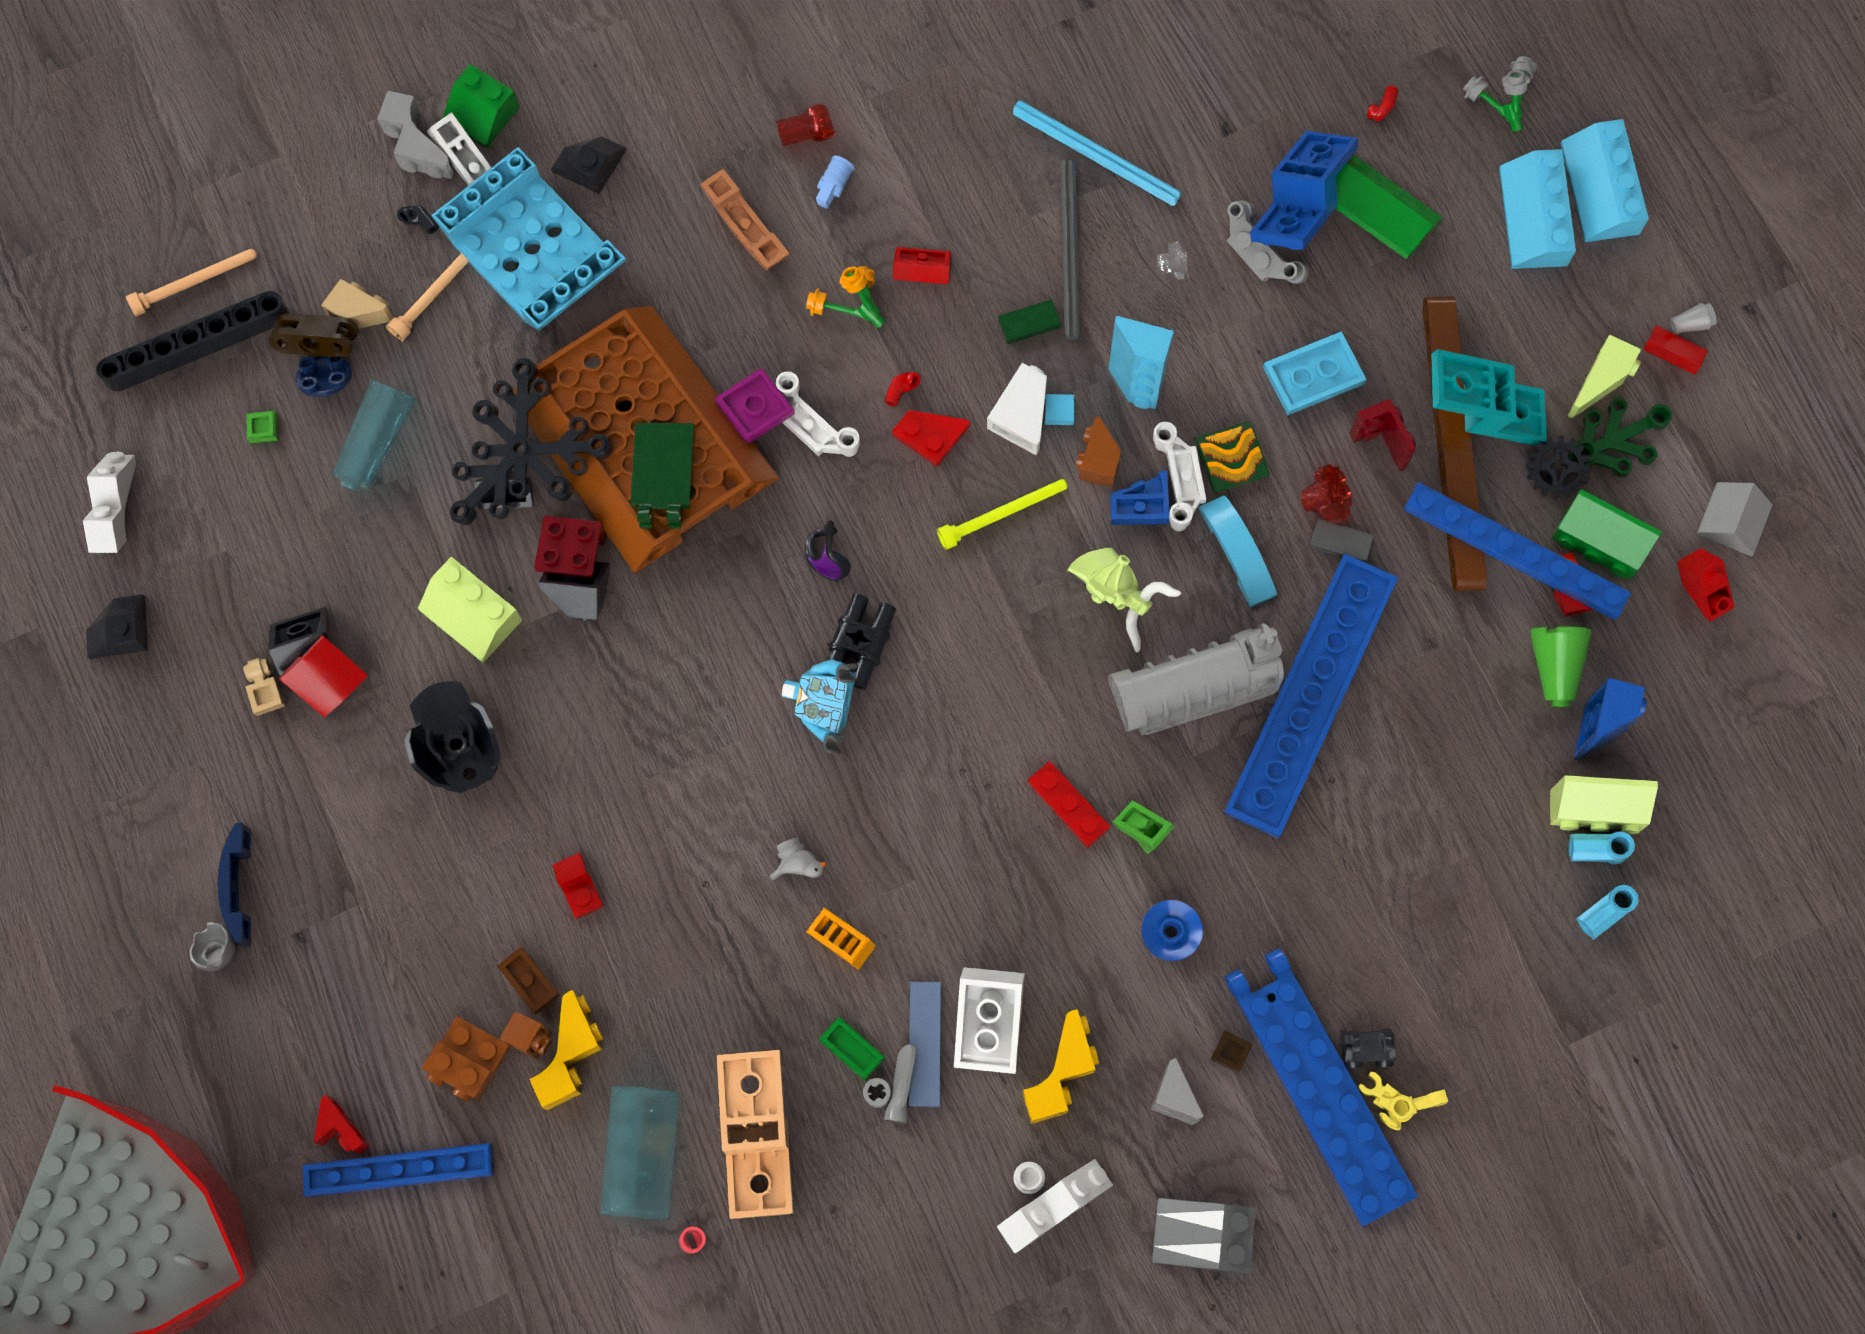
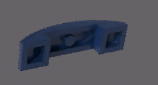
(235, 848)

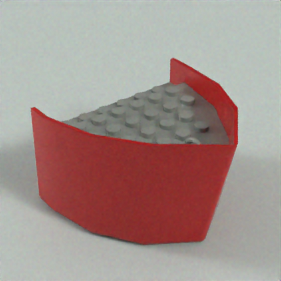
(121, 1230)

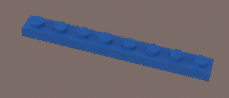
(1517, 551)

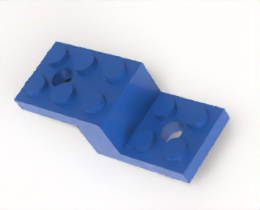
(1304, 190)

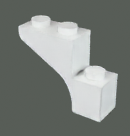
(109, 491)
(1054, 1205)

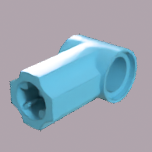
(1598, 847)
(1607, 912)

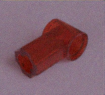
(813, 125)

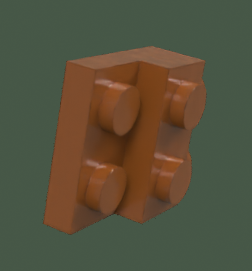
(465, 1060)

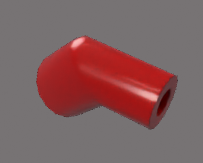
(1388, 101)
(901, 384)

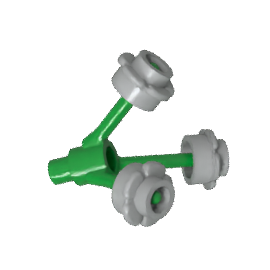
(1514, 84)

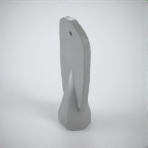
(897, 1107)

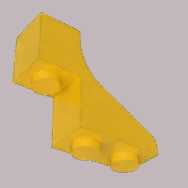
(575, 1042)
(1072, 1061)

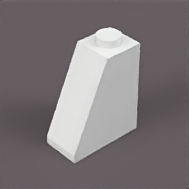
(1021, 409)

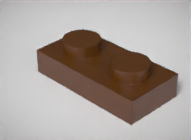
(528, 980)

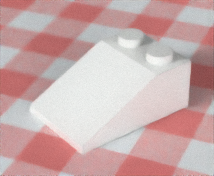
(989, 1020)

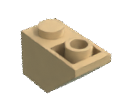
(353, 303)

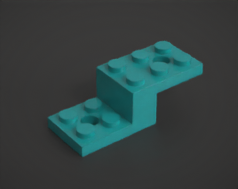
(1488, 397)

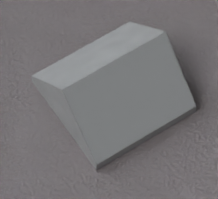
(1735, 516)
(1175, 1096)

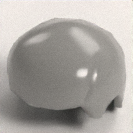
(212, 948)

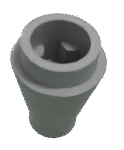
(1695, 319)

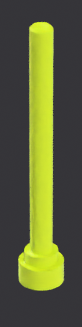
(952, 534)

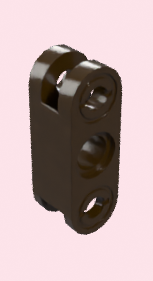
(313, 335)

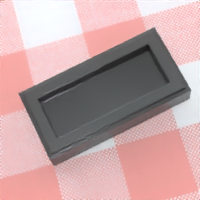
(1338, 539)

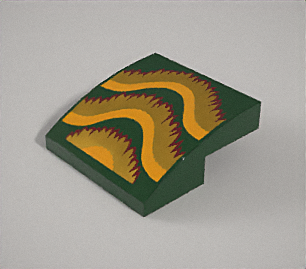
(1232, 456)

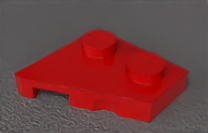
(930, 434)

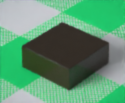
(1231, 1051)

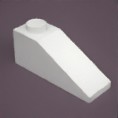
(459, 148)

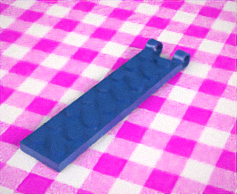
(1323, 1092)

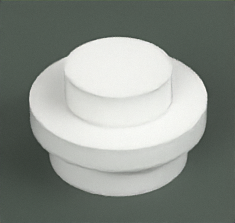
(1029, 1177)

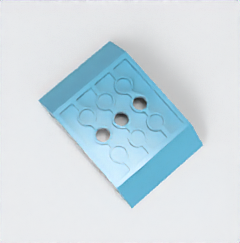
(506, 214)

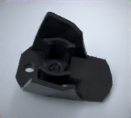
(443, 722)

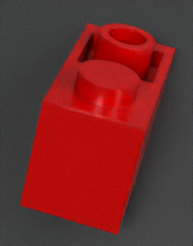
(1706, 583)

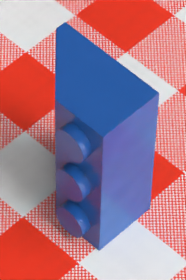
(1608, 715)

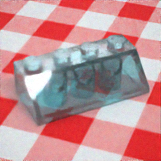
(639, 1153)

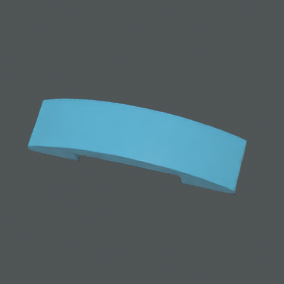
(1240, 550)

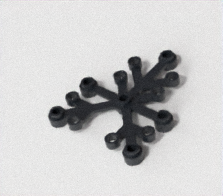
(497, 474)

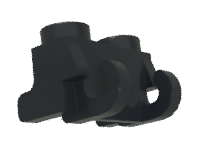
(1368, 1047)

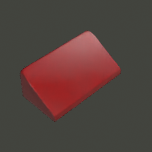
(922, 265)
(1675, 350)

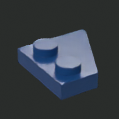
(1141, 503)

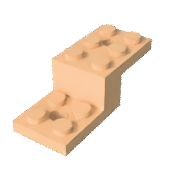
(755, 1134)

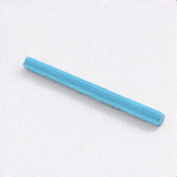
(1097, 153)

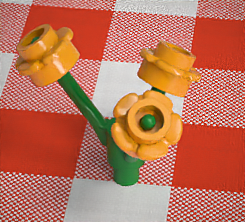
(854, 281)

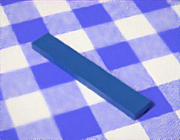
(398, 1170)

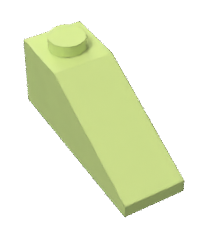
(1609, 371)

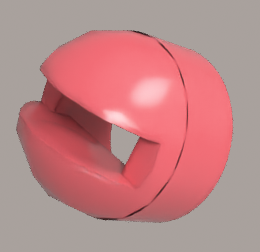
(698, 1238)

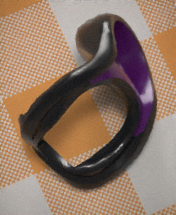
(830, 563)

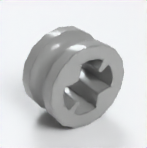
(875, 1082)

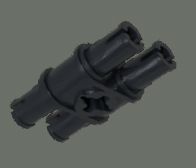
(874, 635)

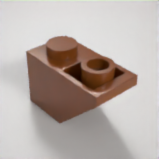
(1101, 456)
(527, 1035)

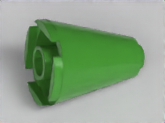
(1560, 661)

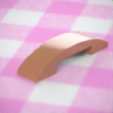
(743, 221)

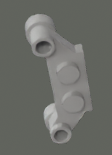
(1259, 257)

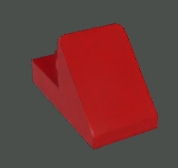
(577, 886)
(333, 1121)

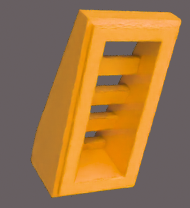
(862, 951)

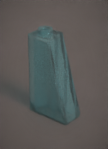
(372, 434)

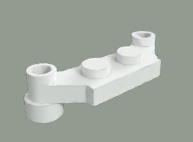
(813, 428)
(1184, 474)

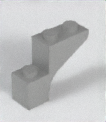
(413, 148)

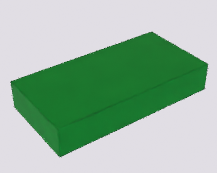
(851, 1048)

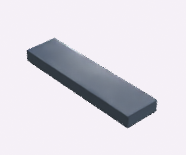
(925, 1036)

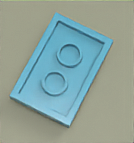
(1314, 373)

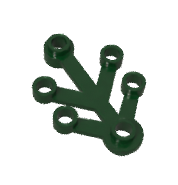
(1616, 439)

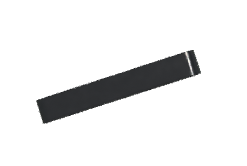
(179, 341)

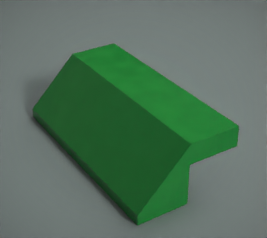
(1383, 208)

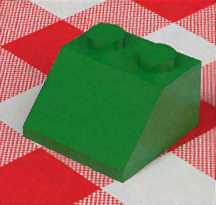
(481, 105)

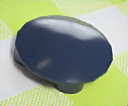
(322, 375)

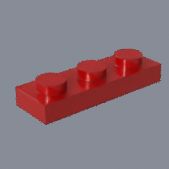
(1068, 804)

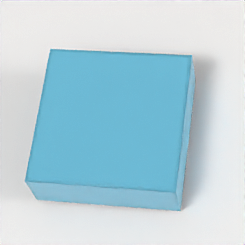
(1059, 409)

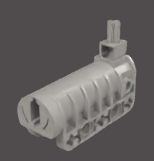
(1199, 682)

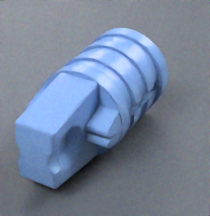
(833, 181)

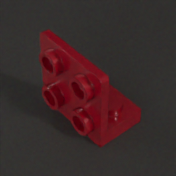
(1388, 421)
(569, 546)

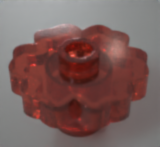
(1328, 495)

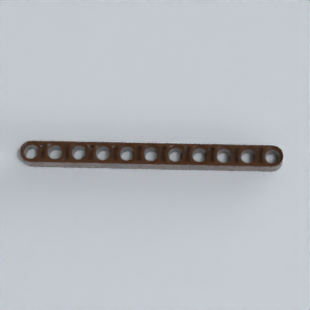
(1454, 447)

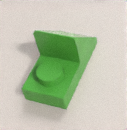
(1143, 826)

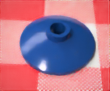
(1177, 916)

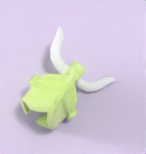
(1113, 580)

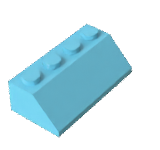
(1604, 181)
(1537, 210)
(1139, 360)

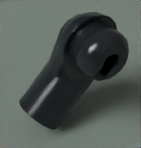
(417, 216)

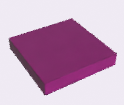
(754, 406)

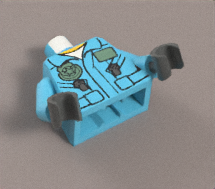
(824, 700)

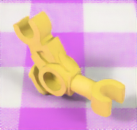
(1398, 1106)

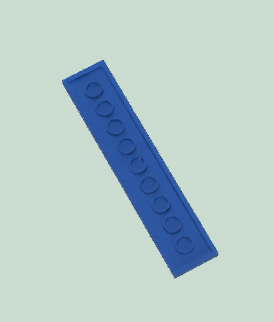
(1310, 696)

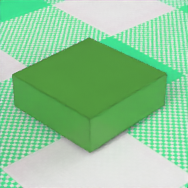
(262, 426)

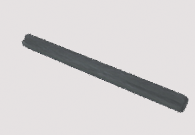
(1070, 250)

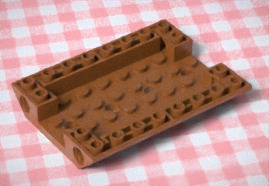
(656, 374)

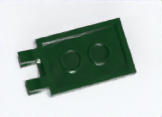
(662, 471)

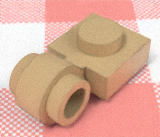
(265, 692)

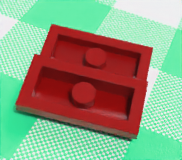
(323, 676)

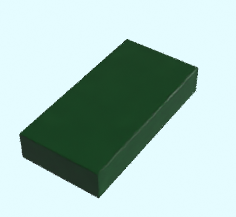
(1029, 321)

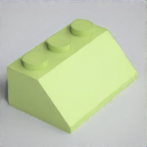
(468, 610)
(1602, 804)

